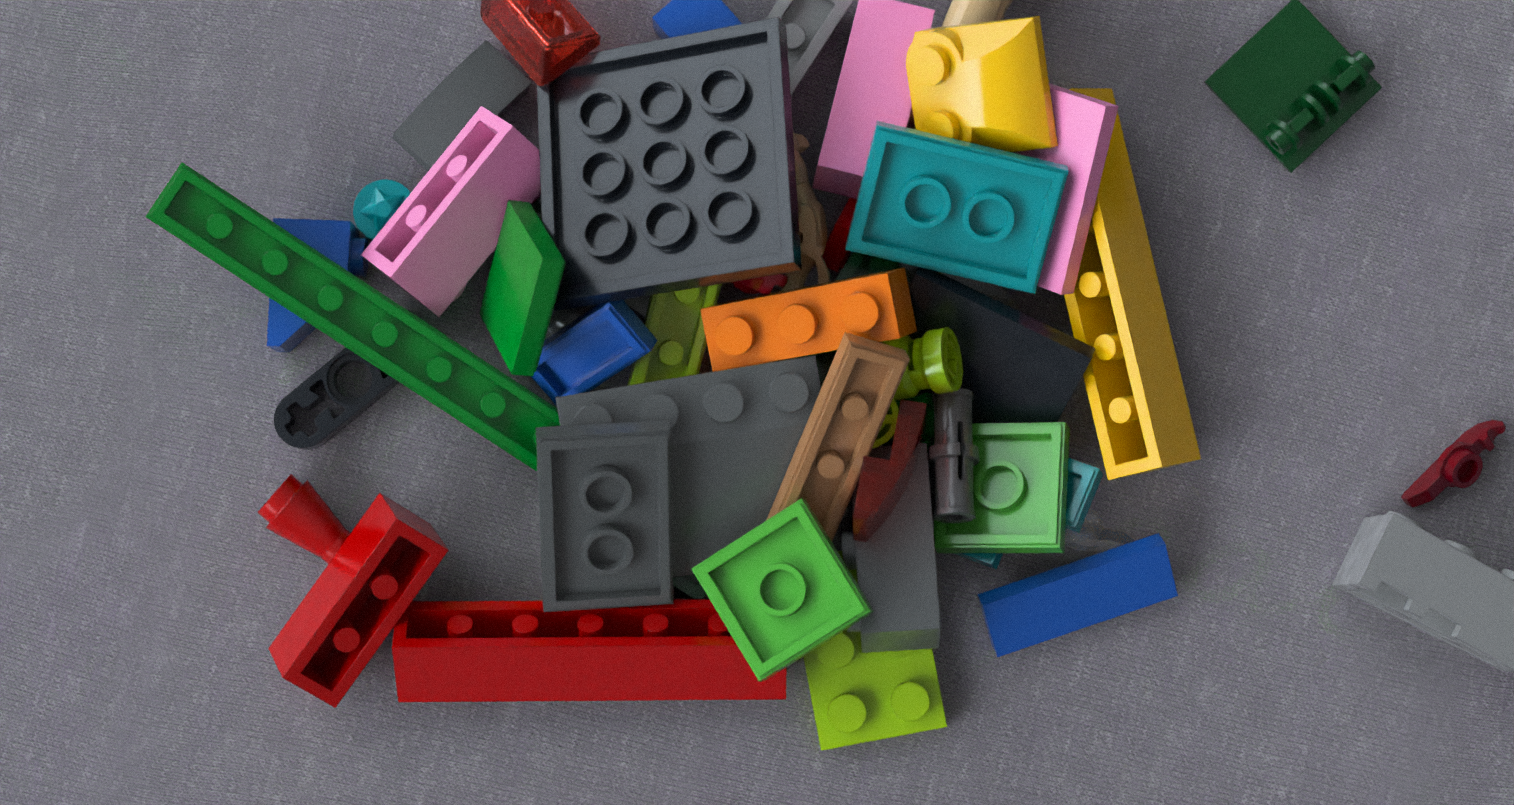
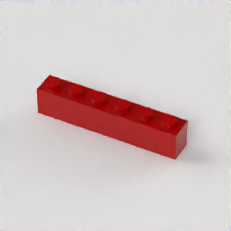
(576, 655)

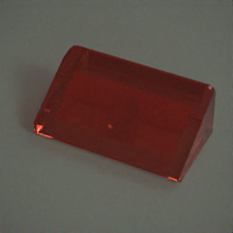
(540, 34)

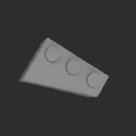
(1432, 586)

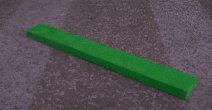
(352, 313)

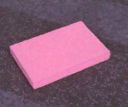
(1083, 141)

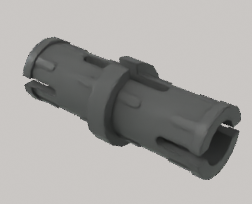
(953, 457)

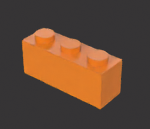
(808, 319)

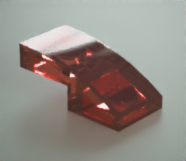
(885, 480)

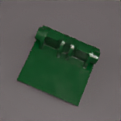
(1294, 84)

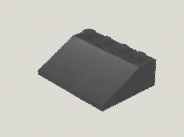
(727, 444)

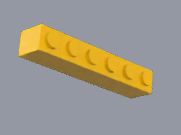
(1121, 313)

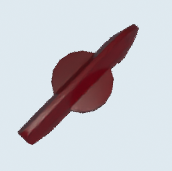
(1457, 465)

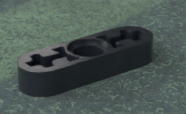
(326, 421)

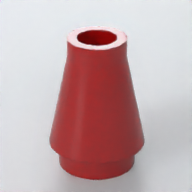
(304, 519)

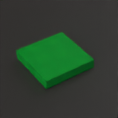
(522, 288)

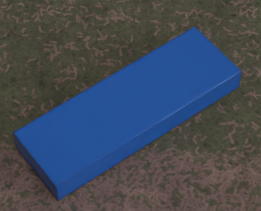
(1078, 595)

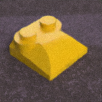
(983, 84)

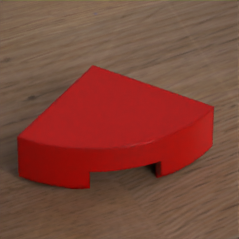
(835, 251)

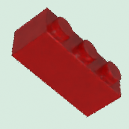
(357, 600)

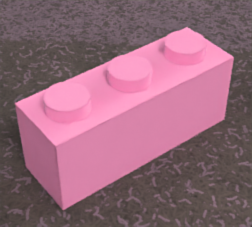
(869, 90)
(457, 211)

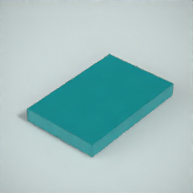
(956, 207)

